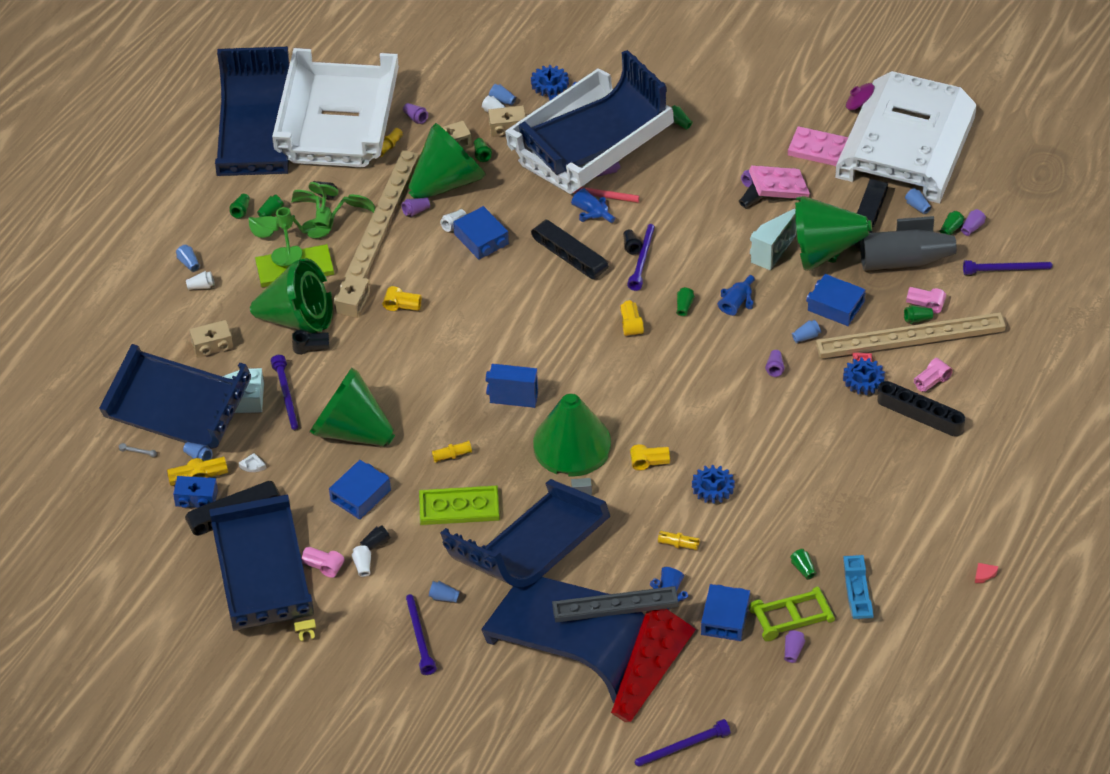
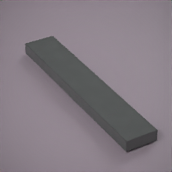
(615, 604)

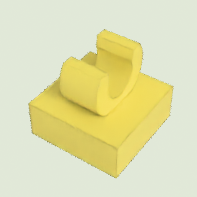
(305, 626)

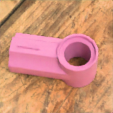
(929, 299)
(935, 372)
(328, 563)

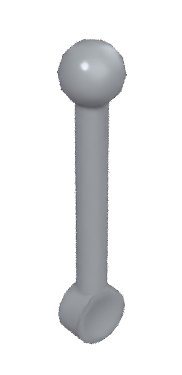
(122, 447)

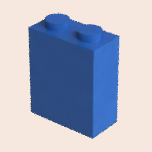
(481, 232)
(836, 299)
(512, 385)
(360, 489)
(725, 612)

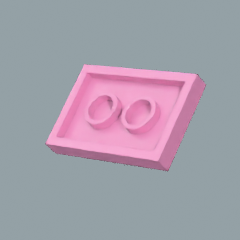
(817, 146)
(778, 182)

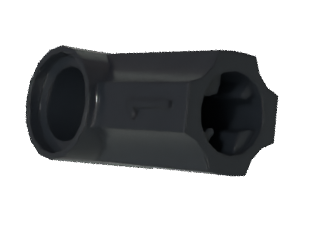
(304, 341)

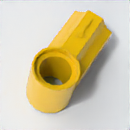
(396, 298)
(631, 321)
(643, 457)

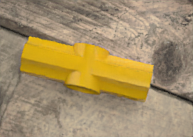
(198, 468)

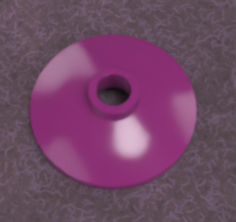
(859, 96)

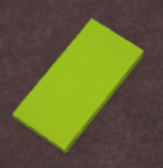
(269, 271)
(459, 505)

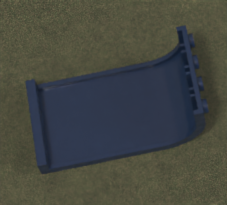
(249, 109)
(599, 125)
(173, 398)
(535, 539)
(260, 563)
(597, 642)

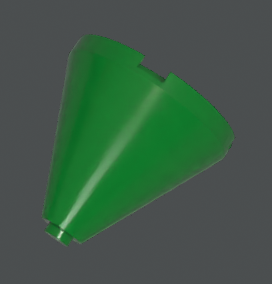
(442, 166)
(826, 230)
(296, 299)
(354, 415)
(571, 439)

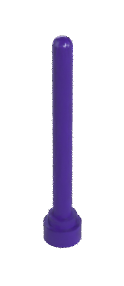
(971, 267)
(635, 281)
(279, 365)
(427, 664)
(721, 729)

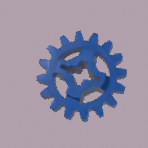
(549, 80)
(863, 376)
(713, 484)

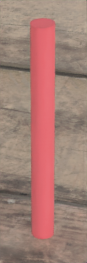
(612, 195)

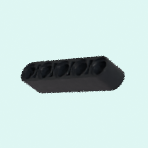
(872, 202)
(569, 249)
(921, 408)
(200, 520)

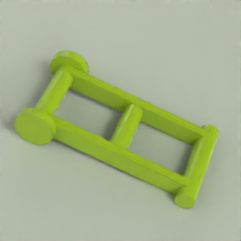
(771, 633)

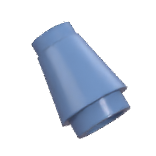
(502, 94)
(917, 201)
(186, 255)
(806, 331)
(198, 451)
(443, 592)

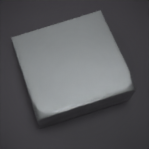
(582, 485)

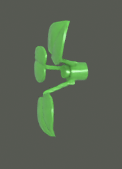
(323, 213)
(266, 225)

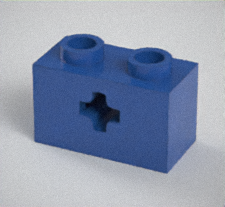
(194, 491)

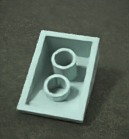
(772, 239)
(253, 397)

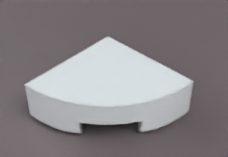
(252, 464)

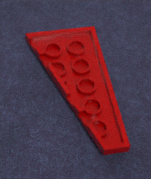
(654, 651)

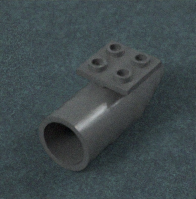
(909, 246)

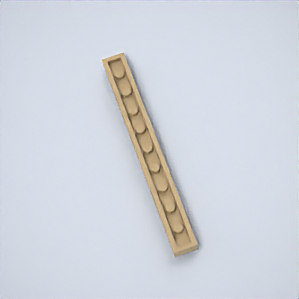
(383, 214)
(910, 335)

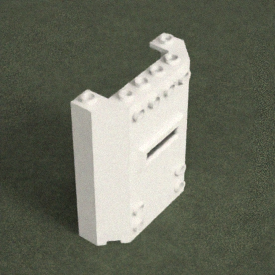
(586, 91)
(334, 139)
(906, 145)

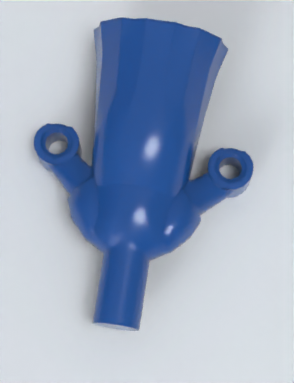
(594, 207)
(735, 296)
(669, 578)

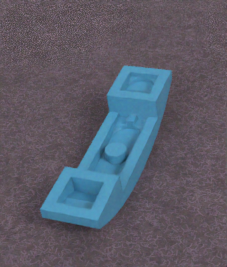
(856, 587)

